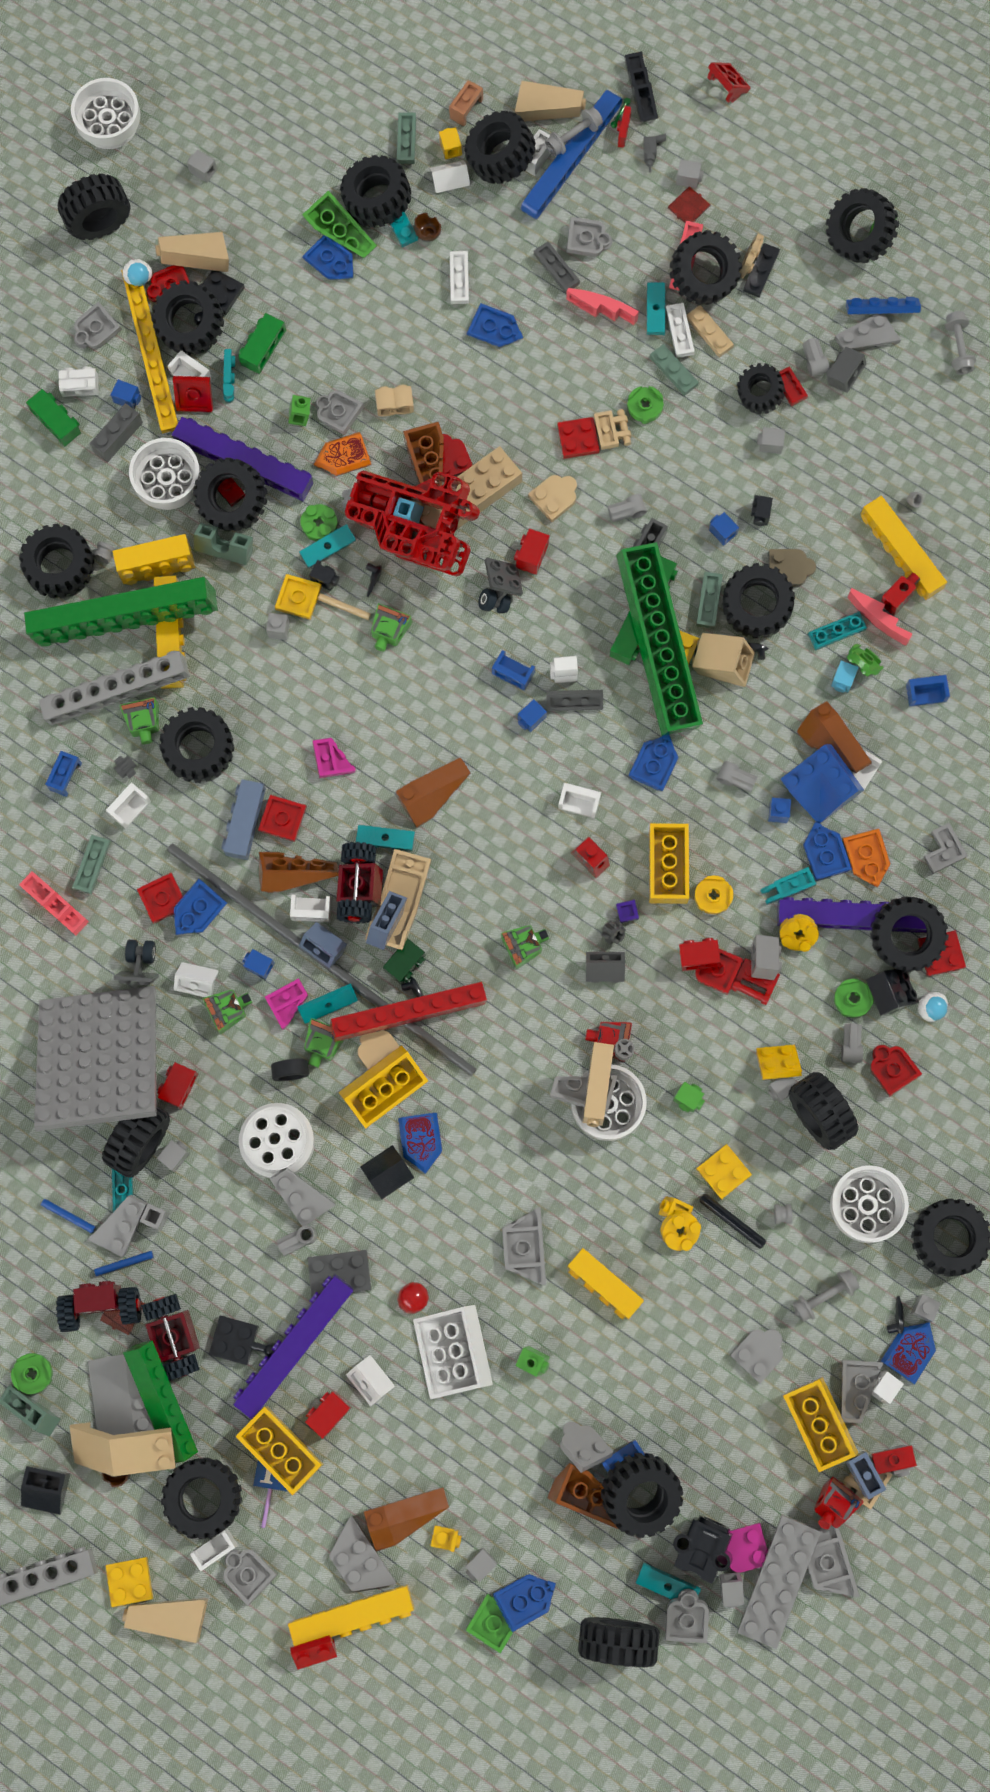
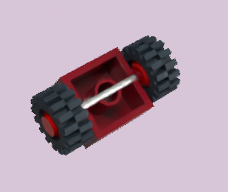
(358, 883)
(97, 1299)
(172, 1335)

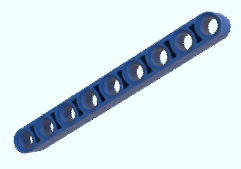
(565, 163)

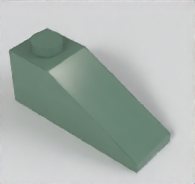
(29, 1411)

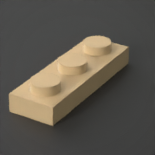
(709, 331)

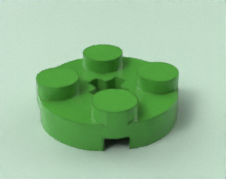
(645, 394)
(316, 512)
(865, 659)
(847, 1007)
(21, 1369)

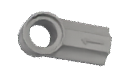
(816, 361)
(631, 507)
(731, 775)
(852, 1049)
(295, 1240)

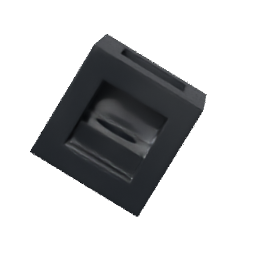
(761, 510)
(324, 576)

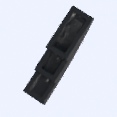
(641, 87)

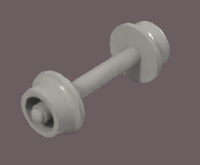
(591, 119)
(956, 322)
(847, 1282)

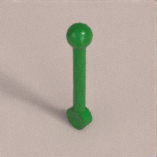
(627, 101)

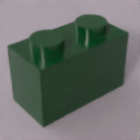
(404, 962)

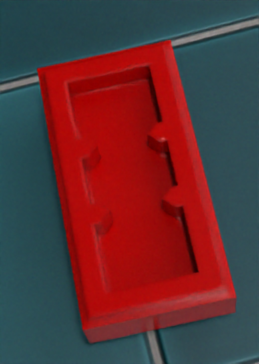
(623, 126)
(793, 389)
(231, 491)
(894, 1459)

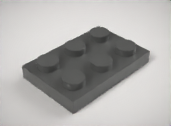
(349, 1266)

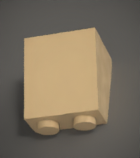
(723, 658)

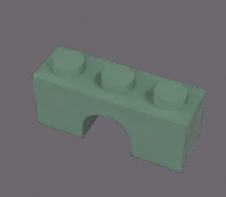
(210, 543)

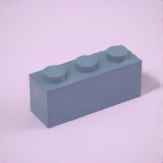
(386, 920)

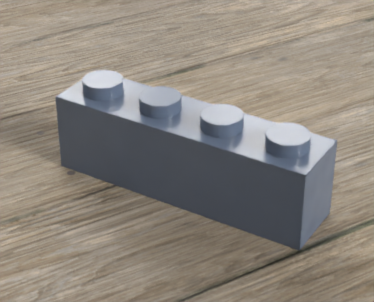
(244, 819)

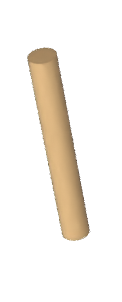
(343, 606)

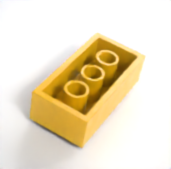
(154, 559)
(669, 863)
(383, 1086)
(820, 1424)
(279, 1450)

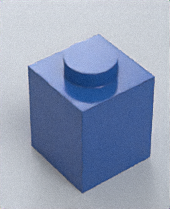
(125, 393)
(723, 528)
(531, 716)
(779, 810)
(258, 963)

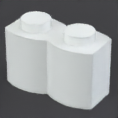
(564, 669)

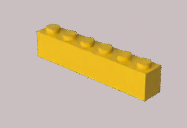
(903, 547)
(169, 634)
(353, 1615)

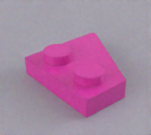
(330, 759)
(285, 1001)

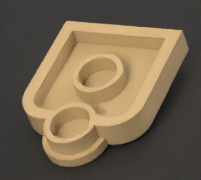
(751, 255)
(554, 496)
(376, 1047)

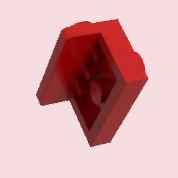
(313, 1652)

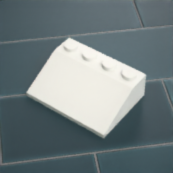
(452, 1351)

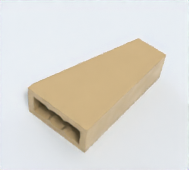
(548, 102)
(194, 251)
(598, 1084)
(170, 1619)

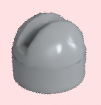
(917, 497)

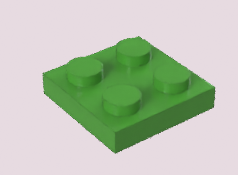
(490, 1625)

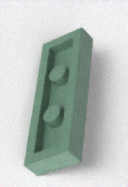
(406, 138)
(674, 369)
(709, 600)
(91, 864)

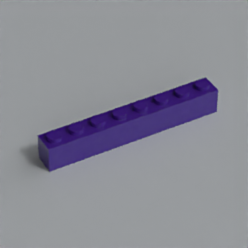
(220, 446)
(843, 914)
(293, 1346)

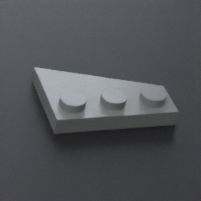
(868, 333)
(574, 1088)
(120, 1227)

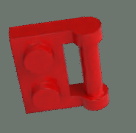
(745, 974)

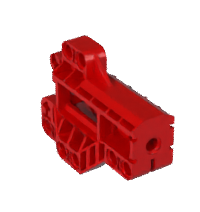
(373, 507)

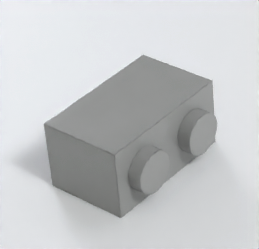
(765, 957)

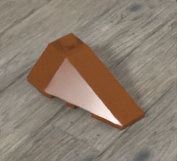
(425, 450)
(826, 727)
(430, 792)
(284, 873)
(579, 1493)
(399, 1519)

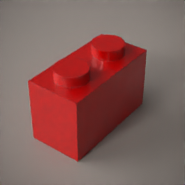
(532, 551)
(699, 954)
(177, 1085)
(328, 1414)

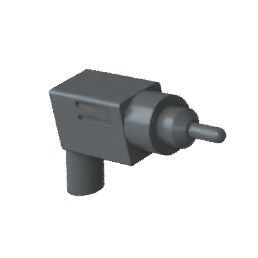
(650, 149)

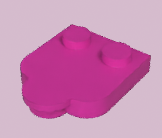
(747, 1548)

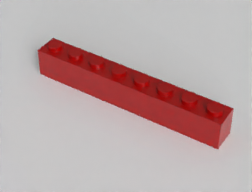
(408, 1011)

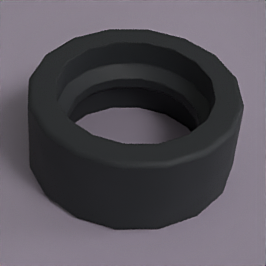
(289, 1069)

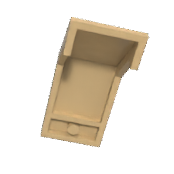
(407, 878)
(122, 1452)

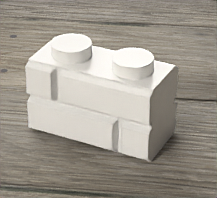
(78, 382)

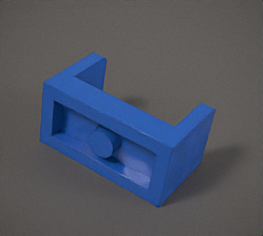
(512, 671)
(927, 690)
(62, 773)
(629, 1449)

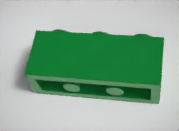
(262, 343)
(54, 417)

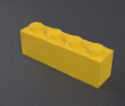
(605, 1283)

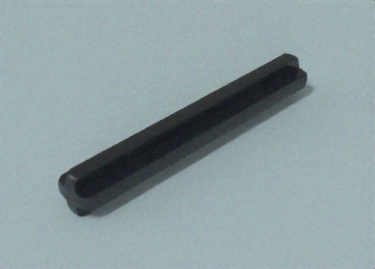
(732, 1221)

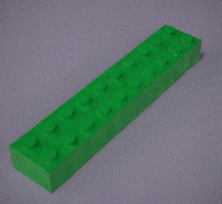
(121, 611)
(659, 639)

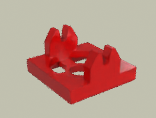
(730, 74)

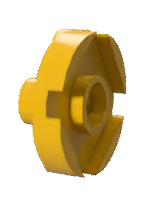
(705, 888)
(798, 942)
(685, 1240)

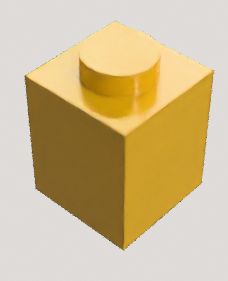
(450, 143)

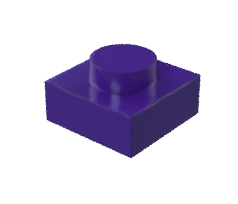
(627, 911)

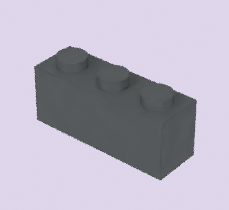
(116, 432)

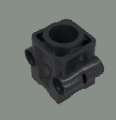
(706, 1542)

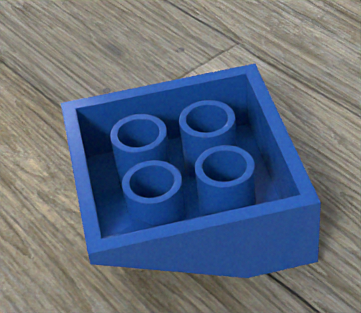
(822, 783)

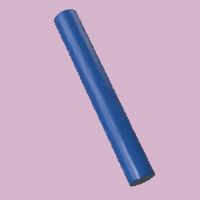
(68, 1216)
(123, 1263)

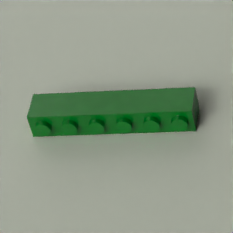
(626, 644)
(159, 1397)

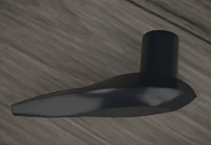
(376, 571)
(760, 649)
(413, 984)
(899, 1318)

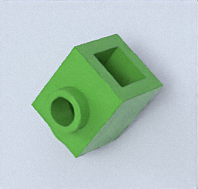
(299, 406)
(689, 1097)
(533, 1361)

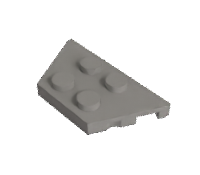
(525, 1247)
(358, 1560)
(830, 1565)

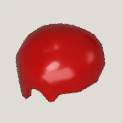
(412, 1298)

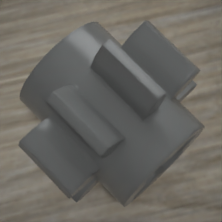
(125, 766)
(613, 932)

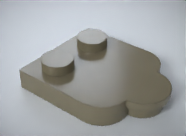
(792, 563)

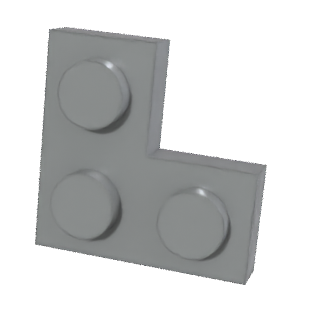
(949, 852)

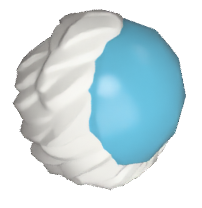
(137, 272)
(932, 1006)

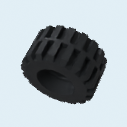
(756, 375)

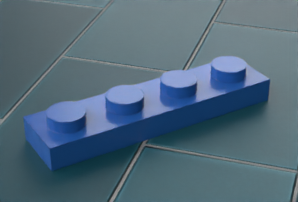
(883, 306)

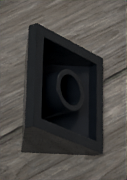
(387, 1172)

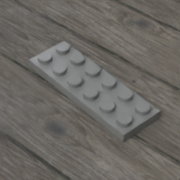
(779, 1581)

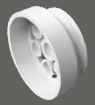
(110, 94)
(167, 452)
(635, 1111)
(302, 1147)
(895, 1206)

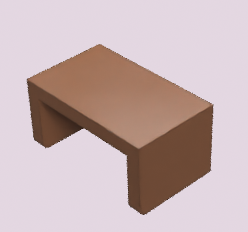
(465, 101)

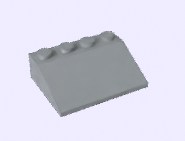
(116, 1397)

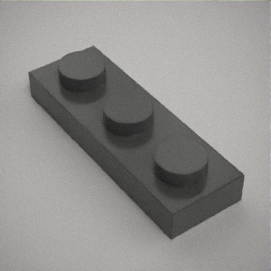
(556, 266)
(574, 700)

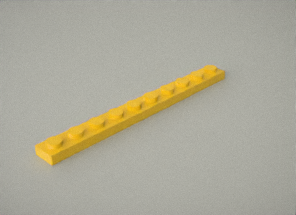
(152, 357)

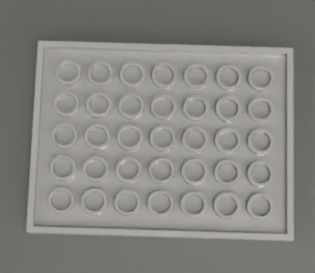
(96, 1058)

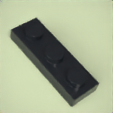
(761, 270)

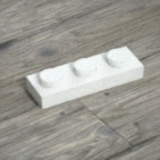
(459, 277)
(680, 330)

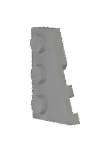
(301, 1197)
(857, 1387)

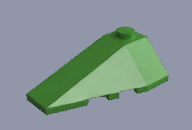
(337, 224)

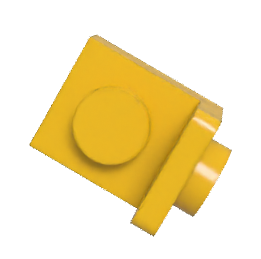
(671, 1205)
(445, 1538)

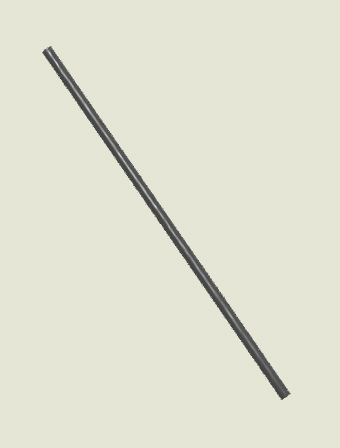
(334, 969)

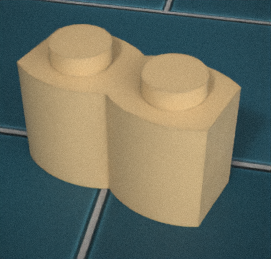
(394, 400)

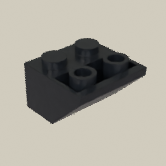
(892, 991)
(44, 1489)

